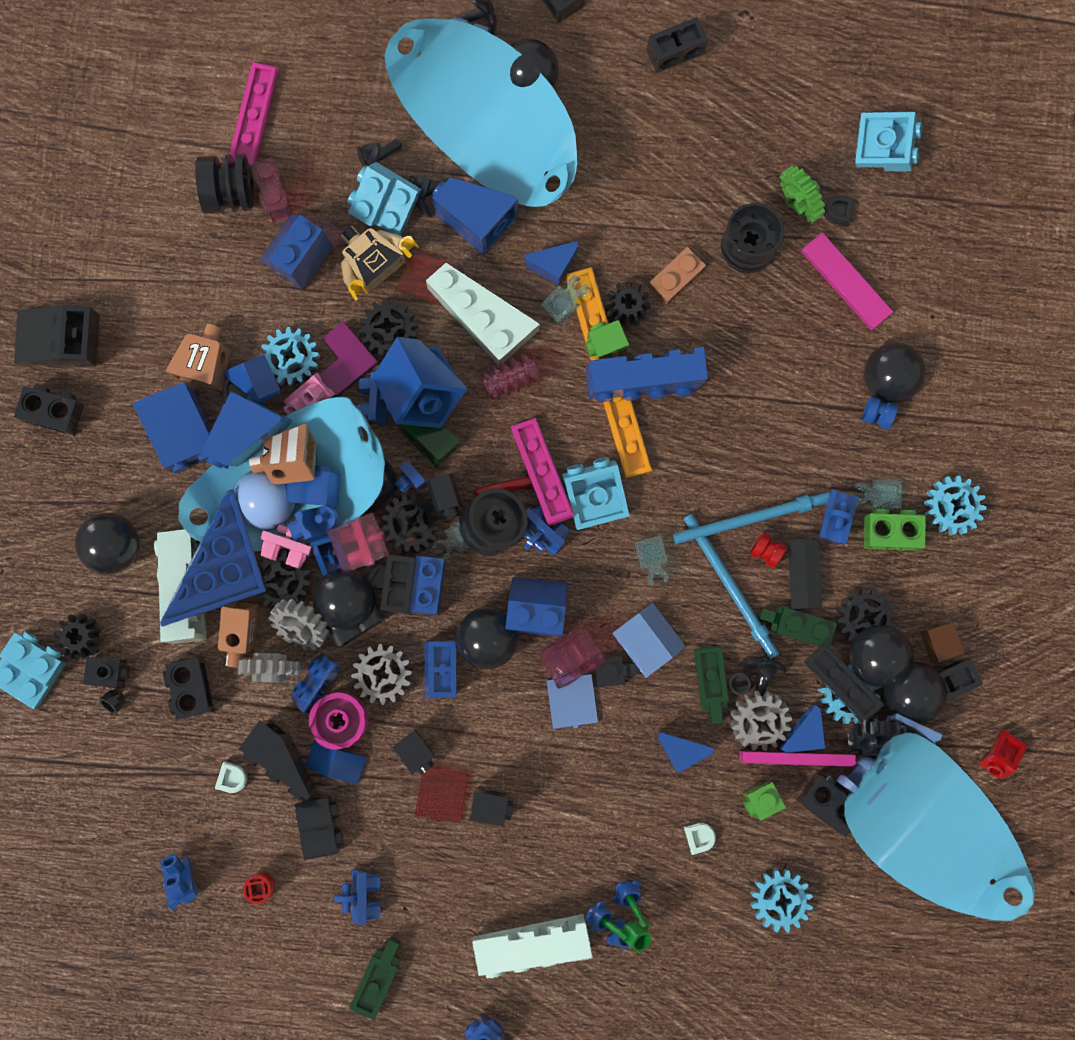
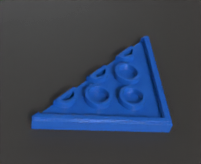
(221, 568)

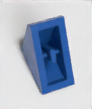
(552, 262)
(254, 379)
(323, 552)
(806, 733)
(683, 752)
(336, 763)

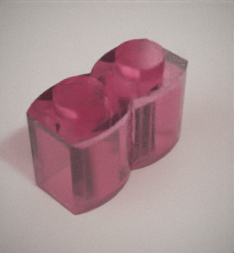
(272, 189)
(572, 657)

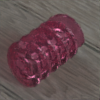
(510, 376)

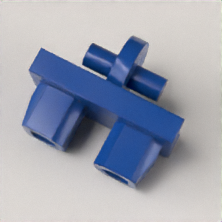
(376, 409)
(838, 517)
(313, 522)
(541, 535)
(178, 880)
(361, 909)

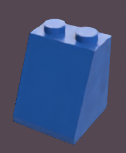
(475, 211)
(297, 250)
(417, 385)
(175, 426)
(241, 431)
(536, 607)

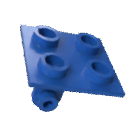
(305, 691)

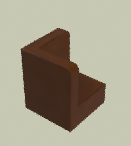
(942, 642)

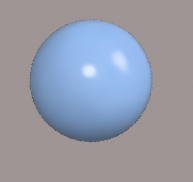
(261, 502)

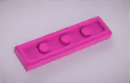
(254, 111)
(846, 281)
(542, 472)
(797, 758)

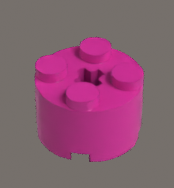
(324, 727)

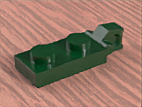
(799, 625)
(711, 682)
(376, 980)

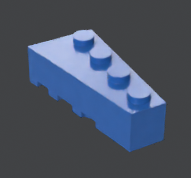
(646, 376)

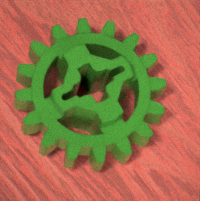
(802, 194)

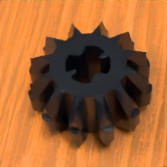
(637, 303)
(83, 627)

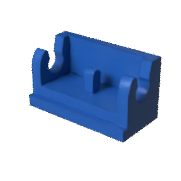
(440, 669)

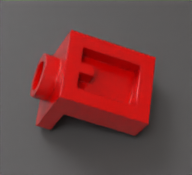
(1004, 755)

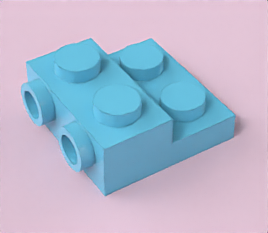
(888, 140)
(383, 198)
(595, 493)
(29, 668)

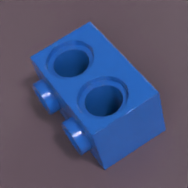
(427, 585)

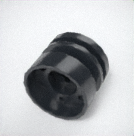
(229, 183)
(757, 226)

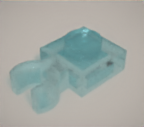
(562, 302)
(882, 494)
(454, 541)
(651, 556)

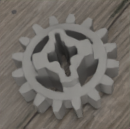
(298, 624)
(386, 661)
(269, 668)
(759, 731)

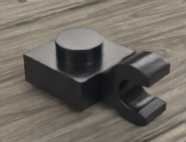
(613, 672)

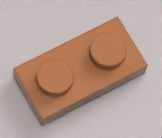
(677, 275)

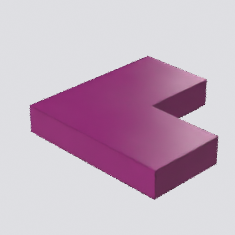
(352, 363)

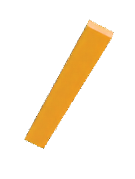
(619, 412)

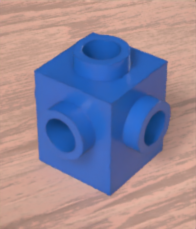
(484, 1029)

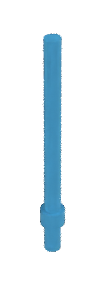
(801, 504)
(759, 631)

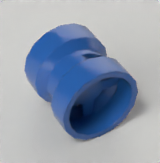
(879, 413)

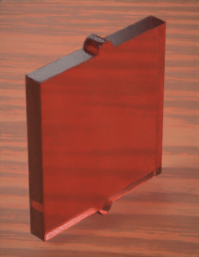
(416, 272)
(441, 794)

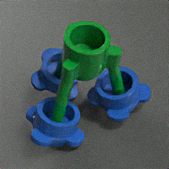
(622, 934)

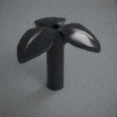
(483, 10)
(373, 153)
(427, 190)
(766, 669)

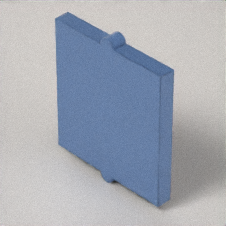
(573, 703)
(916, 728)

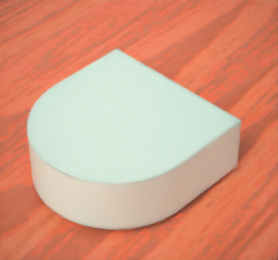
(231, 778)
(699, 837)

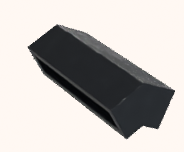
(805, 574)

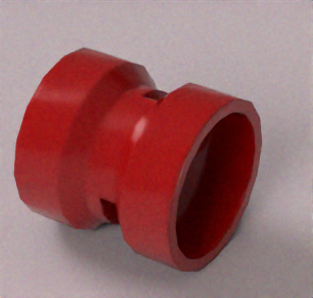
(770, 551)
(263, 883)

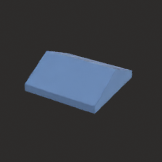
(649, 640)

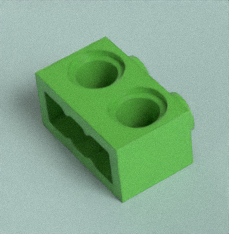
(894, 537)

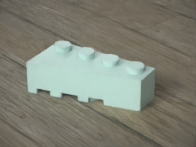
(486, 317)
(174, 555)
(532, 946)

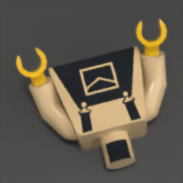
(372, 258)

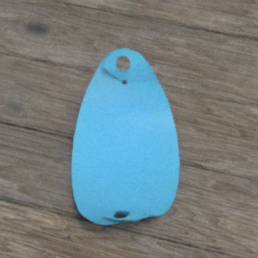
(476, 114)
(339, 445)
(938, 832)

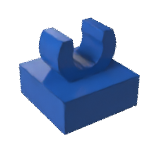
(410, 478)

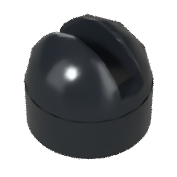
(743, 689)
(112, 701)

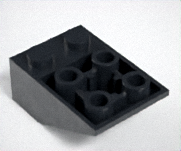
(57, 336)
(278, 754)

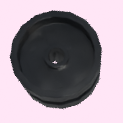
(493, 522)

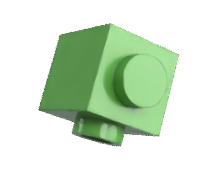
(606, 340)
(763, 800)

